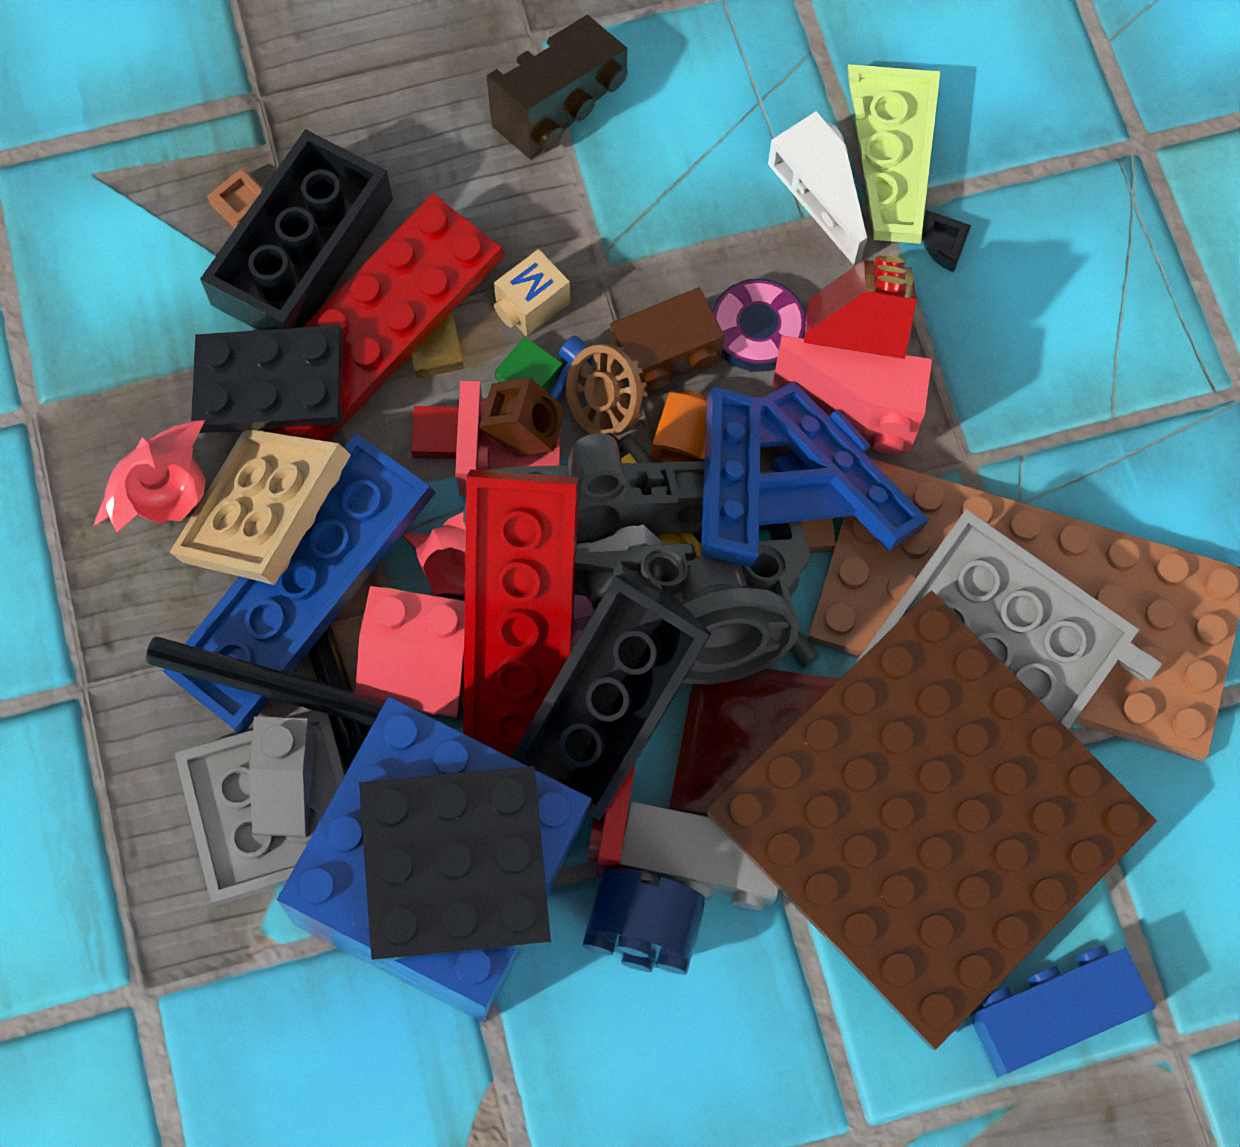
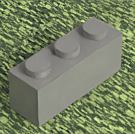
(694, 854)

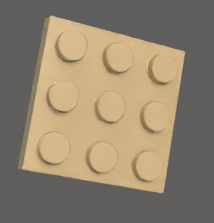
(260, 505)

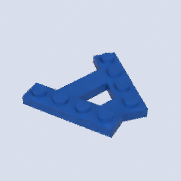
(838, 481)

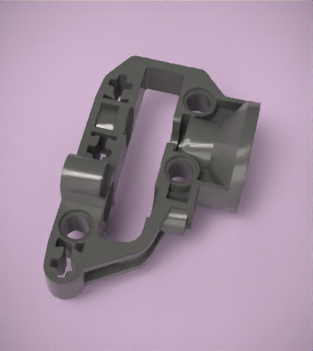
(738, 604)

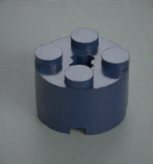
(644, 921)

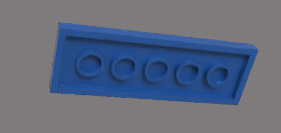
(335, 557)

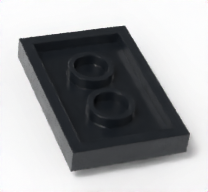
(268, 379)

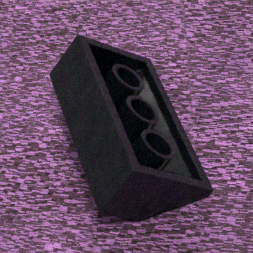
(613, 690)

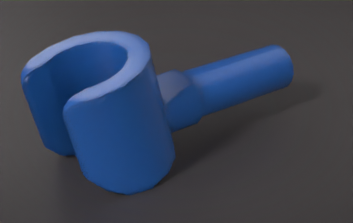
(567, 352)

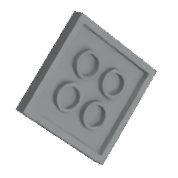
(220, 812)

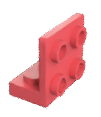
(481, 451)

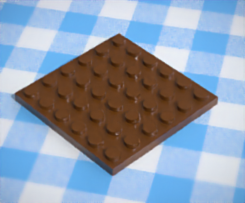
(931, 819)

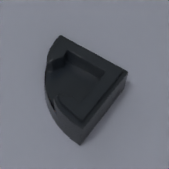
(944, 239)

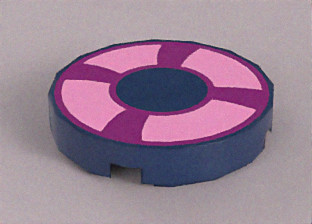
(754, 319)

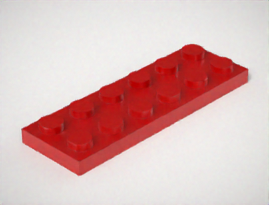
(401, 300)
(516, 598)

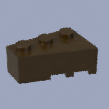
(556, 85)

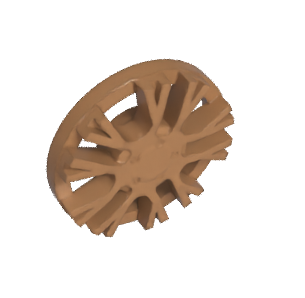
(605, 389)

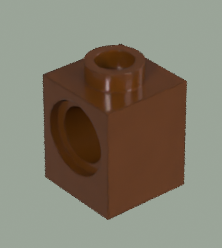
(522, 417)

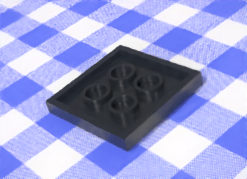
(453, 864)

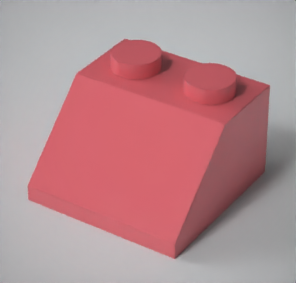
(413, 650)

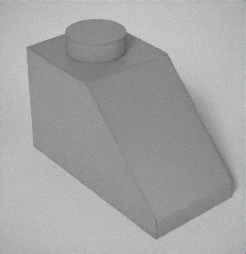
(281, 775)

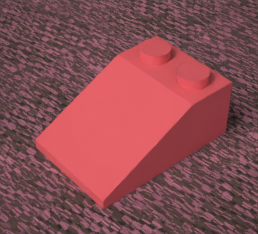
(874, 392)

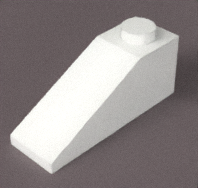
(818, 173)

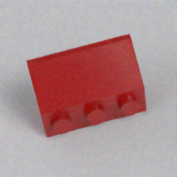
(865, 309)

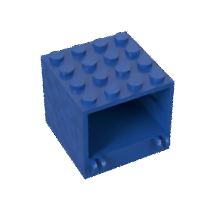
(329, 880)

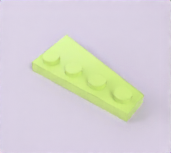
(895, 138)

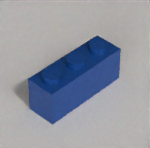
(1060, 1009)

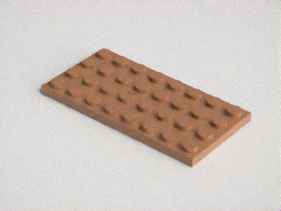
(1174, 597)

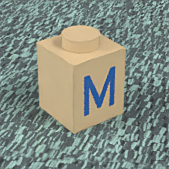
(531, 293)

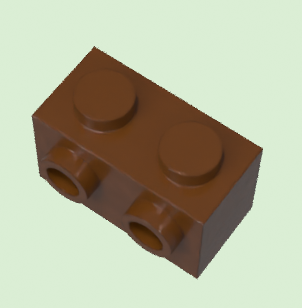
(670, 338)

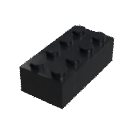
(298, 236)

